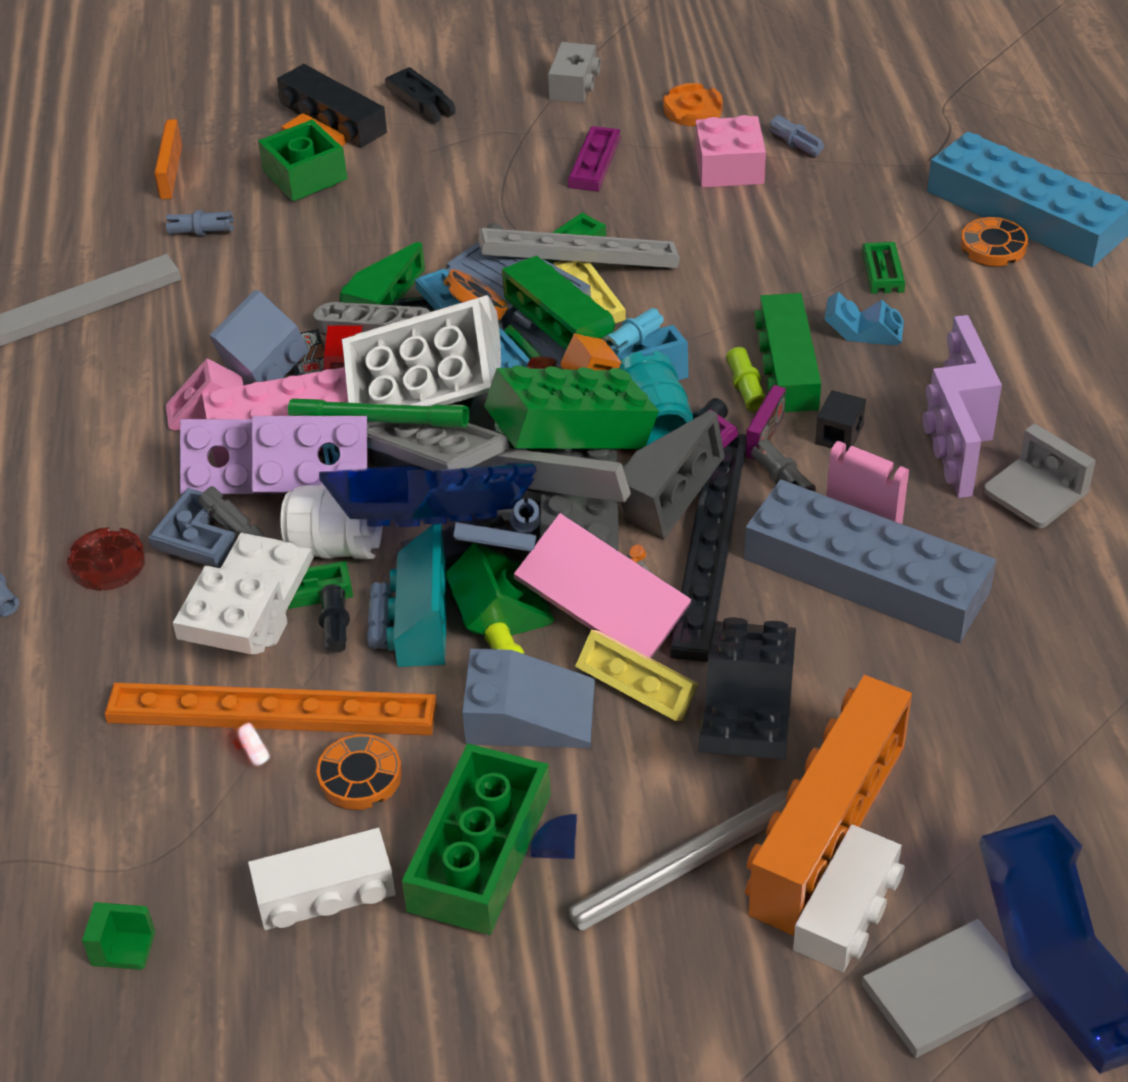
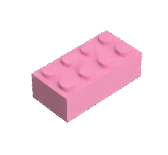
(272, 399)

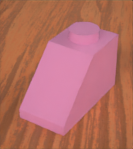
(188, 400)

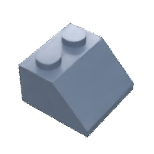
(258, 340)

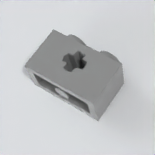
(573, 72)

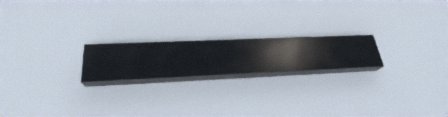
(709, 555)

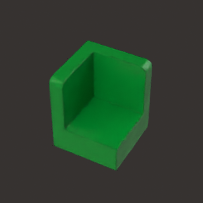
(118, 936)

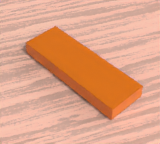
(168, 159)

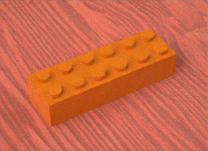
(830, 797)

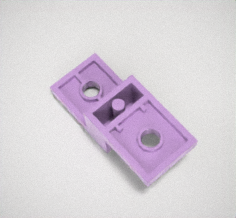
(962, 406)
(268, 451)

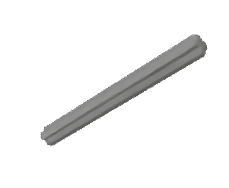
(676, 862)

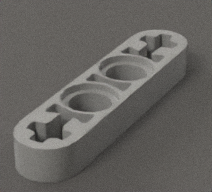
(365, 315)

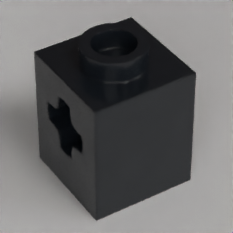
(840, 420)

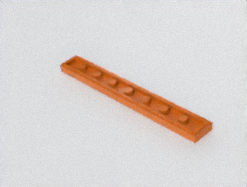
(272, 708)

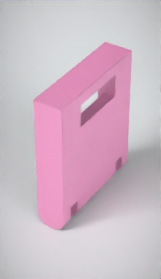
(864, 482)

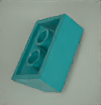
(419, 602)

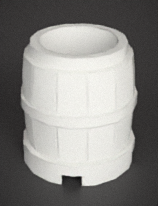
(317, 522)

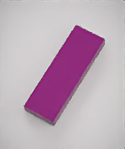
(594, 158)

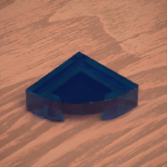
(556, 838)

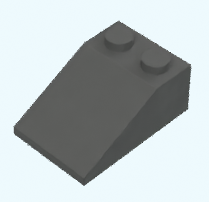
(671, 474)

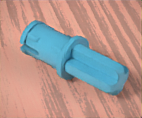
(634, 330)

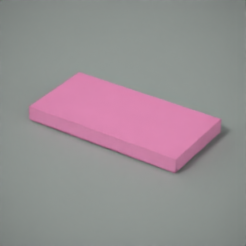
(602, 587)

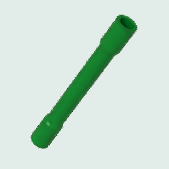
(436, 415)

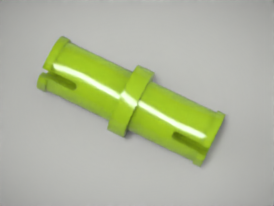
(745, 378)

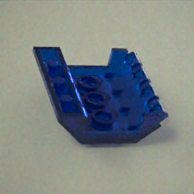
(418, 494)

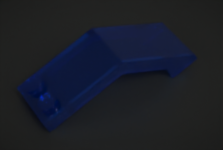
(1054, 937)

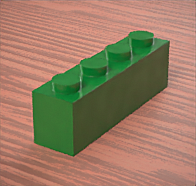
(554, 302)
(788, 350)

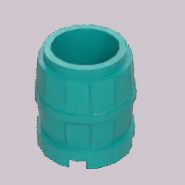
(660, 382)

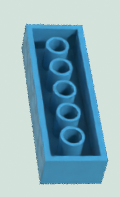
(1042, 200)

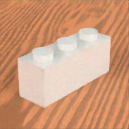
(322, 879)
(848, 899)

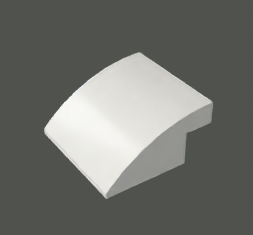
(426, 357)

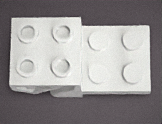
(246, 598)

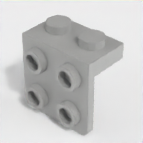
(1044, 478)

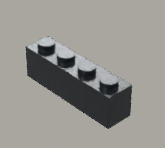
(332, 104)

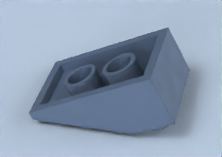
(525, 702)

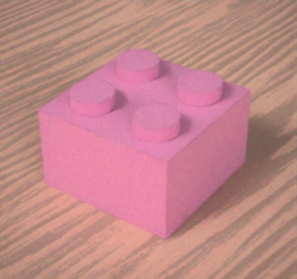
(730, 151)

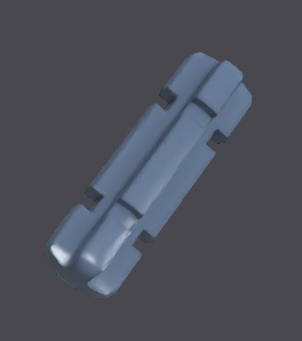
(378, 615)

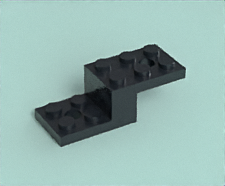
(748, 689)

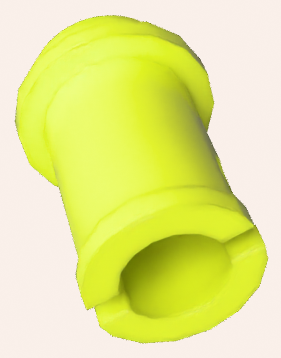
(499, 637)

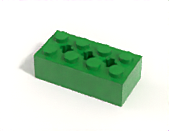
(570, 408)
(477, 839)

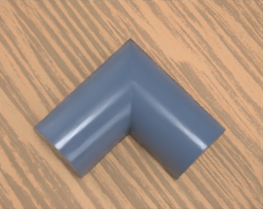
(188, 535)

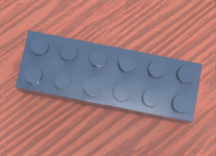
(870, 560)

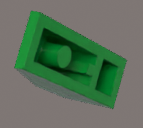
(386, 279)

